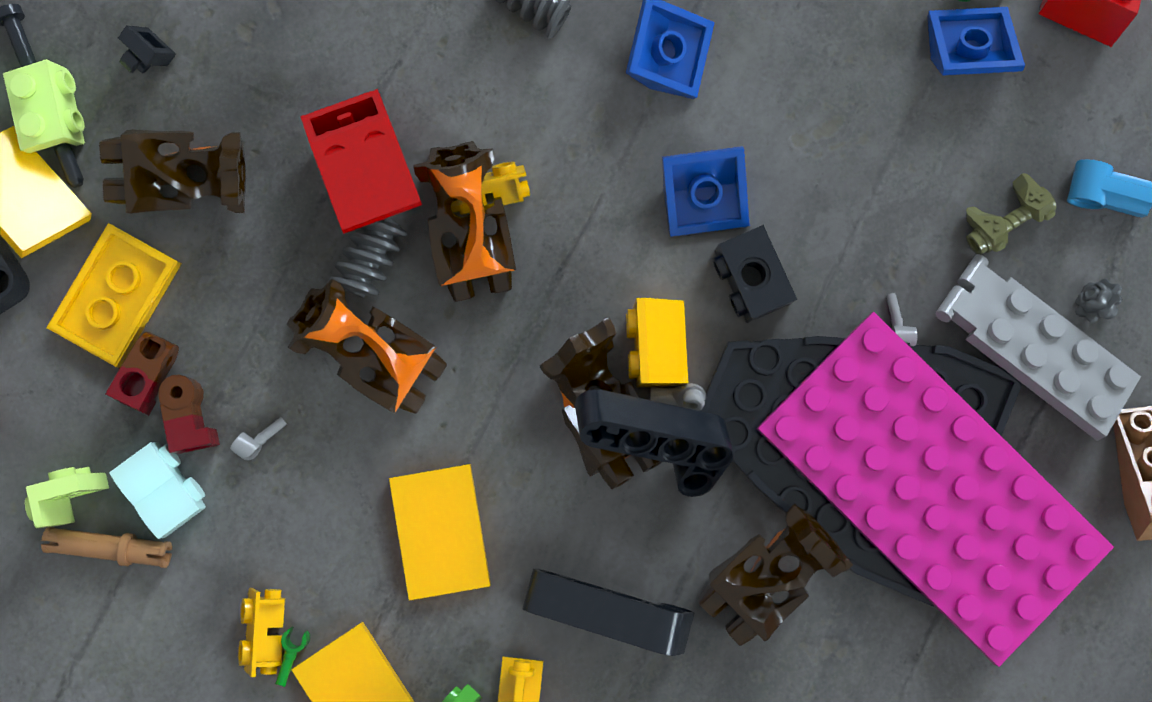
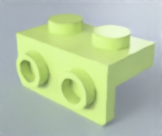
(44, 106)
(49, 501)

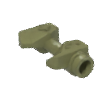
(992, 231)

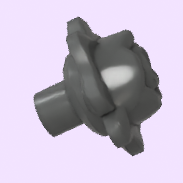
(1099, 300)

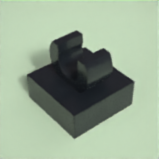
(144, 49)

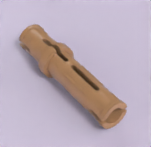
(123, 549)

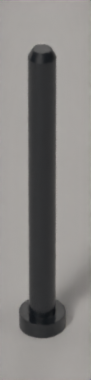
(10, 18)

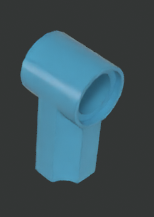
(1099, 187)

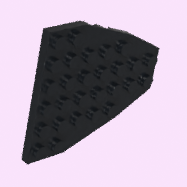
(762, 374)

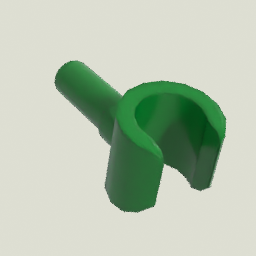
(290, 655)

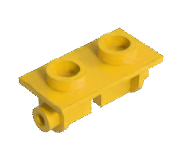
(501, 182)
(259, 648)
(520, 680)

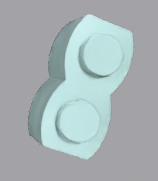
(159, 489)

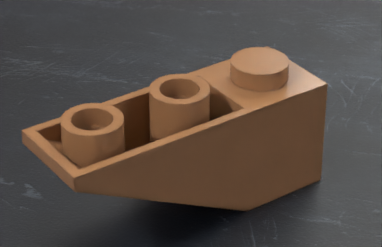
(1134, 454)

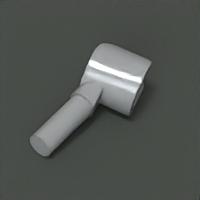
(906, 333)
(248, 448)

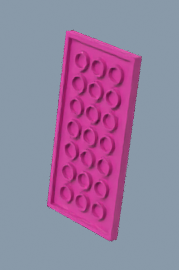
(935, 489)

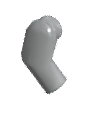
(685, 396)

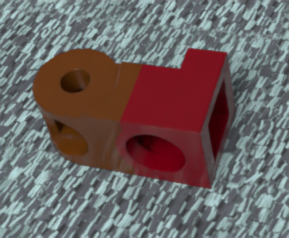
(143, 372)
(182, 415)

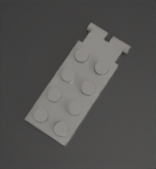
(1039, 348)

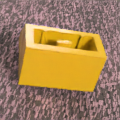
(658, 342)

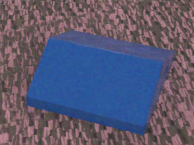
(974, 41)
(669, 49)
(705, 191)

